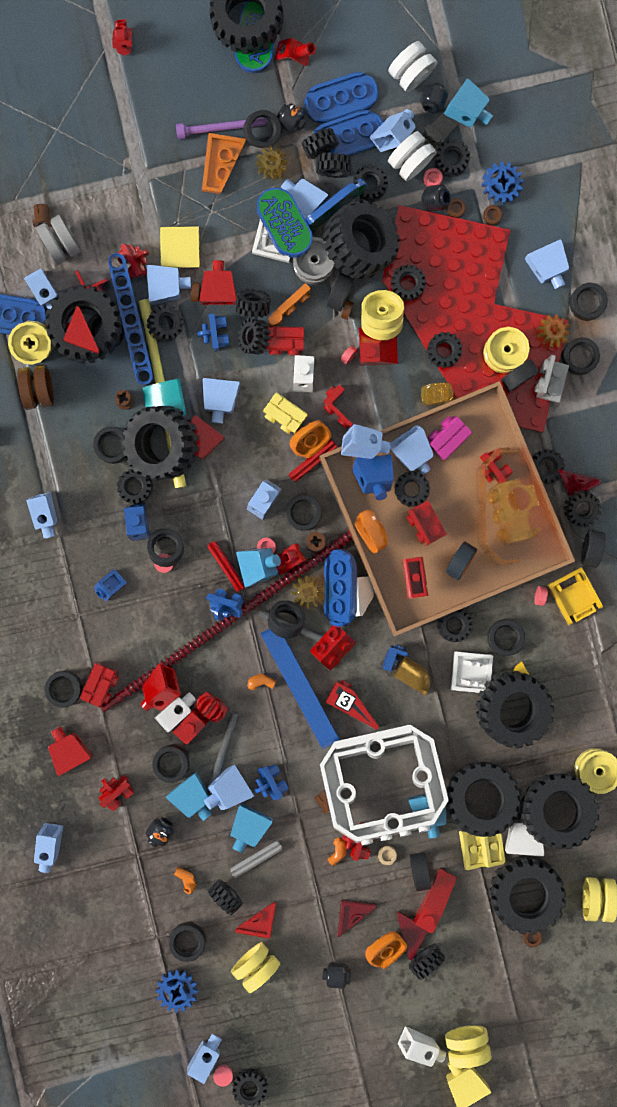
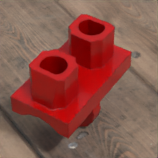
(122, 37)
(136, 258)
(499, 474)
(290, 559)
(113, 789)
(357, 851)

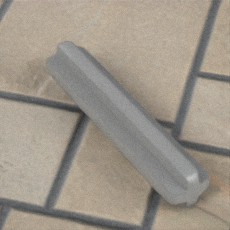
(256, 859)

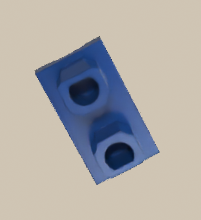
(218, 341)
(224, 607)
(267, 781)

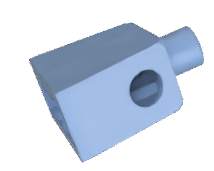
(393, 131)
(306, 196)
(549, 263)
(38, 283)
(165, 284)
(219, 397)
(363, 442)
(413, 450)
(263, 499)
(43, 505)
(228, 790)
(47, 846)
(201, 1066)

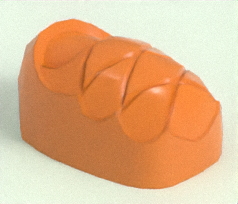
(310, 439)
(371, 530)
(386, 950)

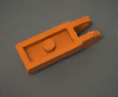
(288, 306)

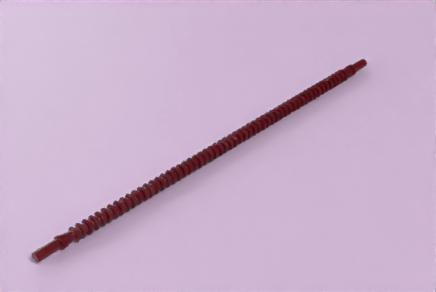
(120, 696)

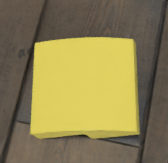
(180, 246)
(481, 851)

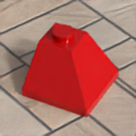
(376, 351)

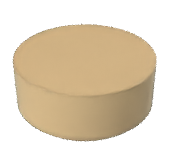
(387, 855)

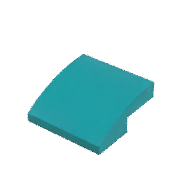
(165, 394)

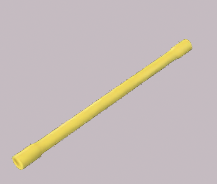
(145, 310)

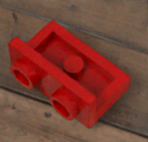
(333, 647)

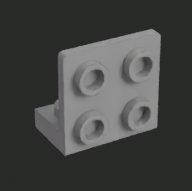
(552, 380)

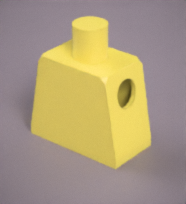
(466, 1085)

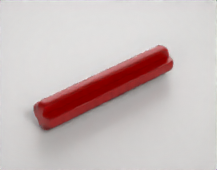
(311, 462)
(226, 566)

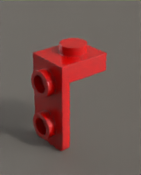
(332, 395)

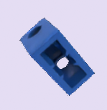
(374, 475)
(137, 522)

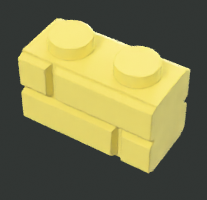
(285, 413)

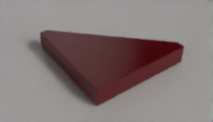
(576, 482)
(351, 913)
(411, 933)

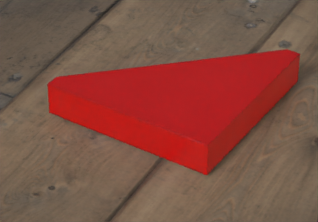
(79, 333)
(260, 923)

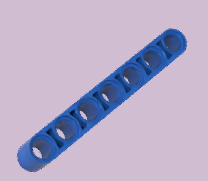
(131, 309)
(301, 689)

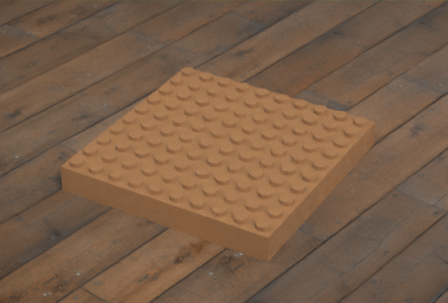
(456, 506)

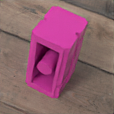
(448, 437)

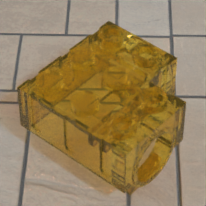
(511, 521)

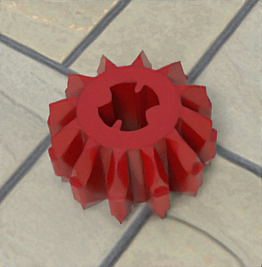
(211, 707)

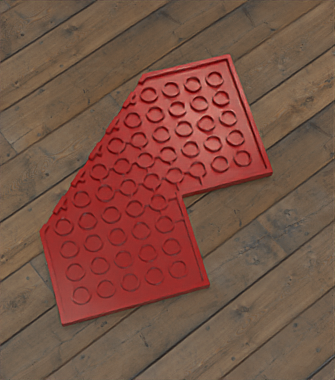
(462, 278)

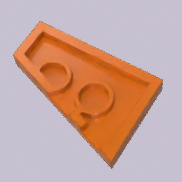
(219, 161)

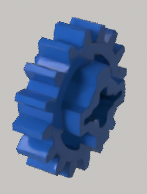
(493, 184)
(183, 994)

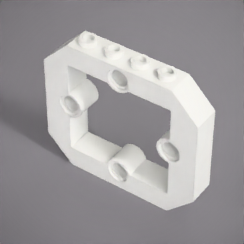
(428, 764)

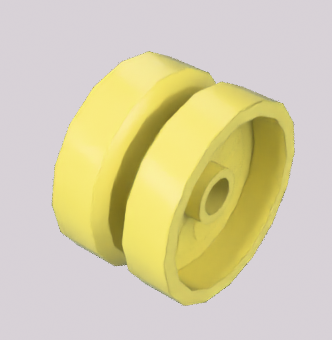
(382, 315)
(506, 338)
(20, 346)
(586, 768)
(599, 899)
(255, 967)
(468, 1046)

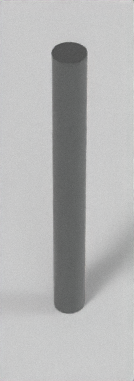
(306, 632)
(224, 747)

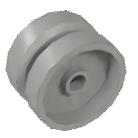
(59, 239)
(314, 272)

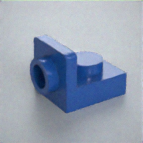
(109, 585)
(391, 659)

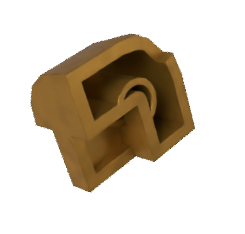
(413, 675)

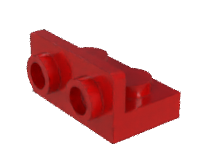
(426, 523)

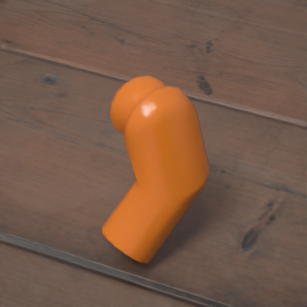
(260, 679)
(340, 851)
(188, 879)

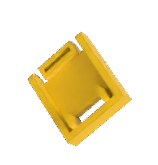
(576, 598)

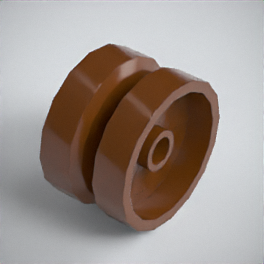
(35, 387)

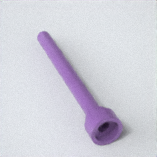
(184, 130)

